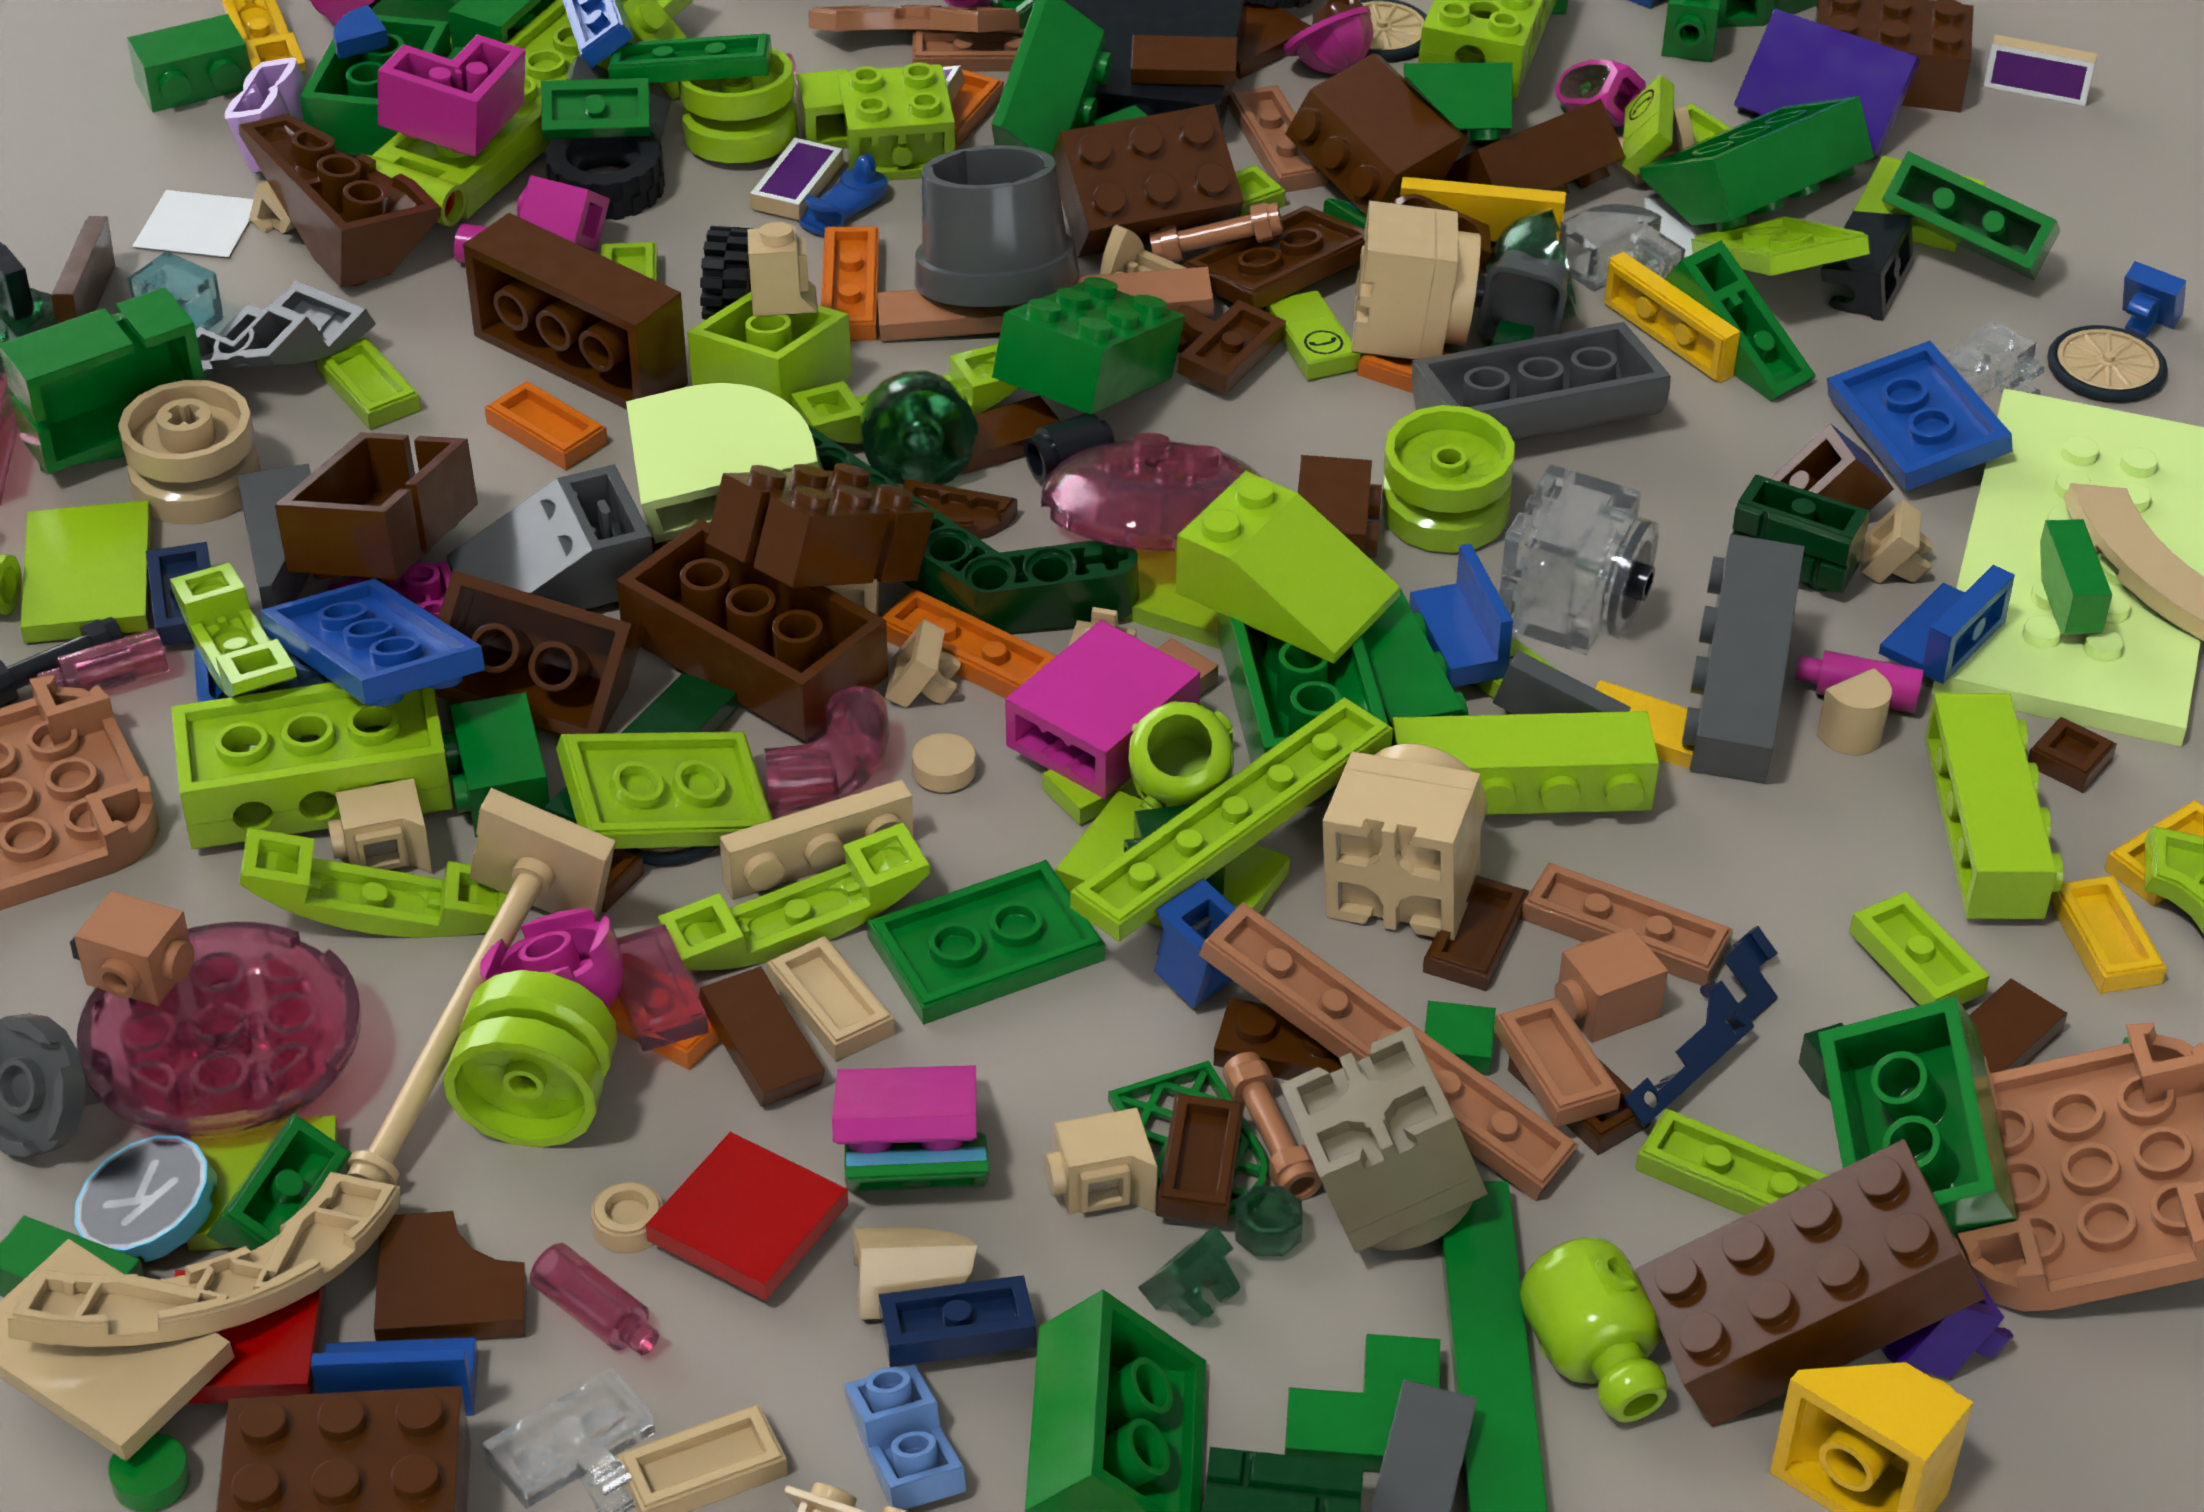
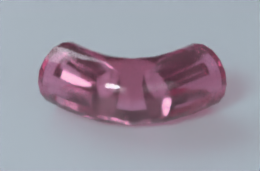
(838, 761)

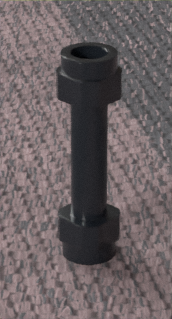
(19, 673)

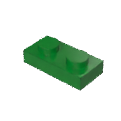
(595, 108)

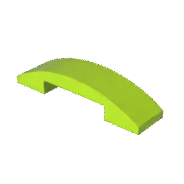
(837, 411)
(228, 632)
(875, 876)
(365, 897)

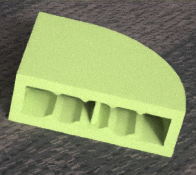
(697, 434)

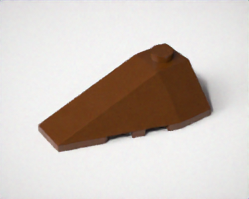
(341, 206)

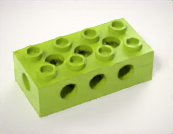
(1485, 33)
(287, 752)

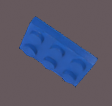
(1919, 415)

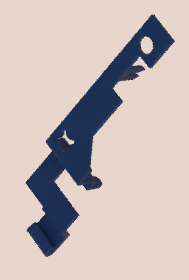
(1716, 1035)

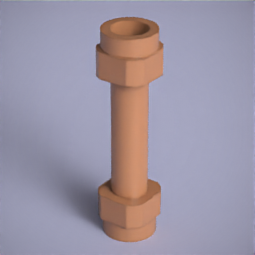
(1262, 222)
(1290, 1164)

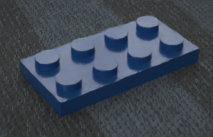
(373, 642)

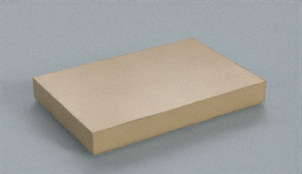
(108, 1392)

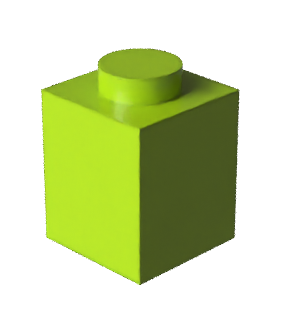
(821, 108)

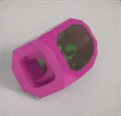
(1598, 80)

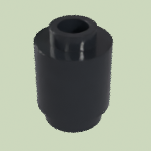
(1063, 439)

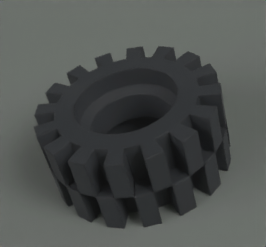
(724, 268)

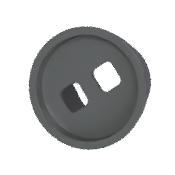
(993, 228)

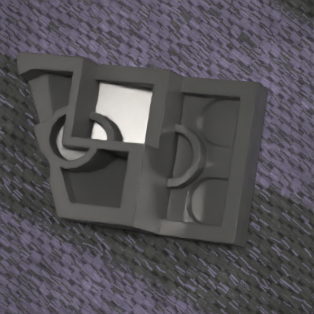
(293, 330)

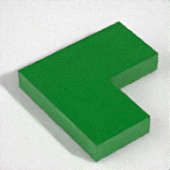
(1355, 1423)

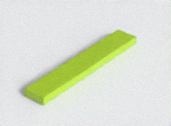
(1228, 820)

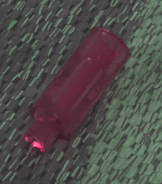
(112, 663)
(593, 1299)

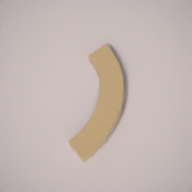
(2140, 556)
(214, 1293)

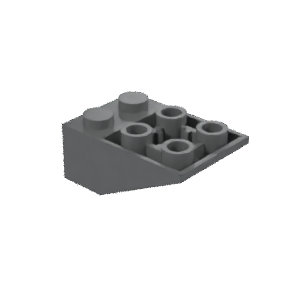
(563, 541)

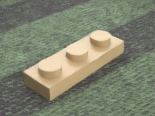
(809, 839)

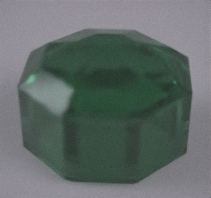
(1268, 1221)

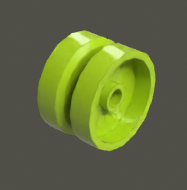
(742, 115)
(1447, 478)
(531, 1059)

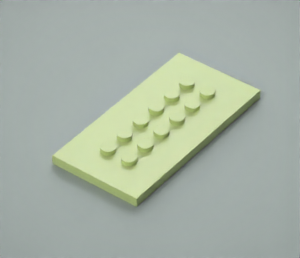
(2141, 666)

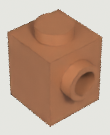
(134, 948)
(1611, 984)

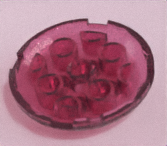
(1138, 489)
(230, 1046)

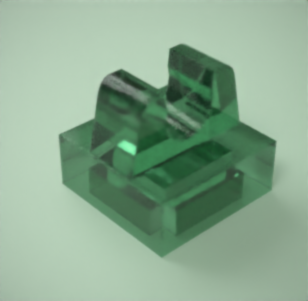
(1184, 1275)

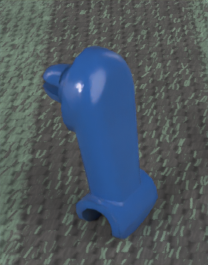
(852, 194)

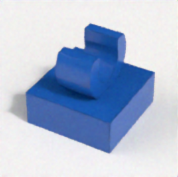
(2152, 298)

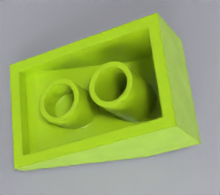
(1281, 569)

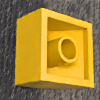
(1870, 1437)

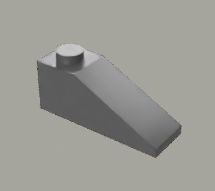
(258, 496)

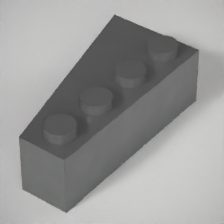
(1745, 658)

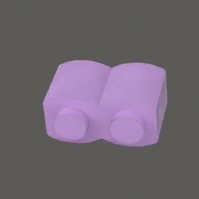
(268, 92)

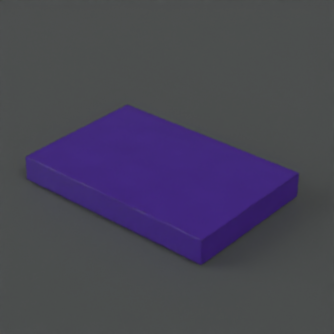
(1816, 63)

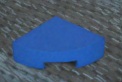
(359, 33)

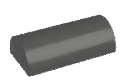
(1549, 381)

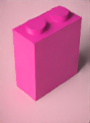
(1087, 698)

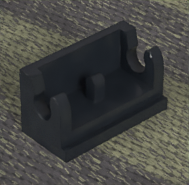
(1876, 275)

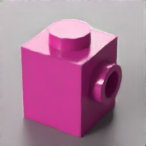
(564, 210)

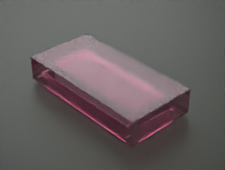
(658, 990)

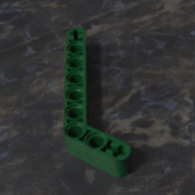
(1017, 587)

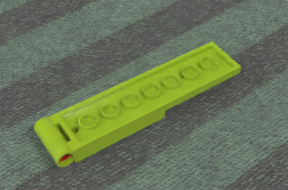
(467, 182)

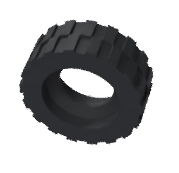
(628, 189)

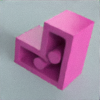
(453, 100)

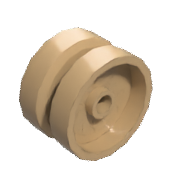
(187, 449)

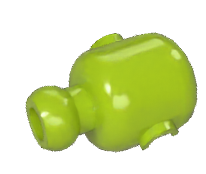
(1179, 754)
(1596, 1324)

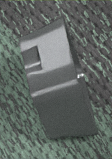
(1523, 293)

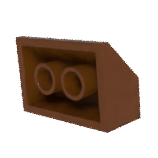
(1373, 130)
(1548, 154)
(559, 654)

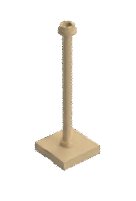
(536, 863)

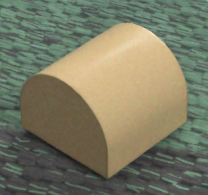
(1855, 713)

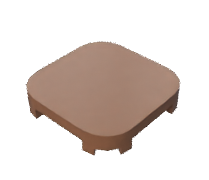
(67, 793)
(2099, 1175)

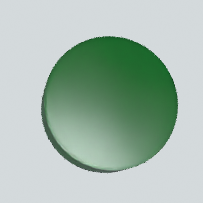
(152, 1476)

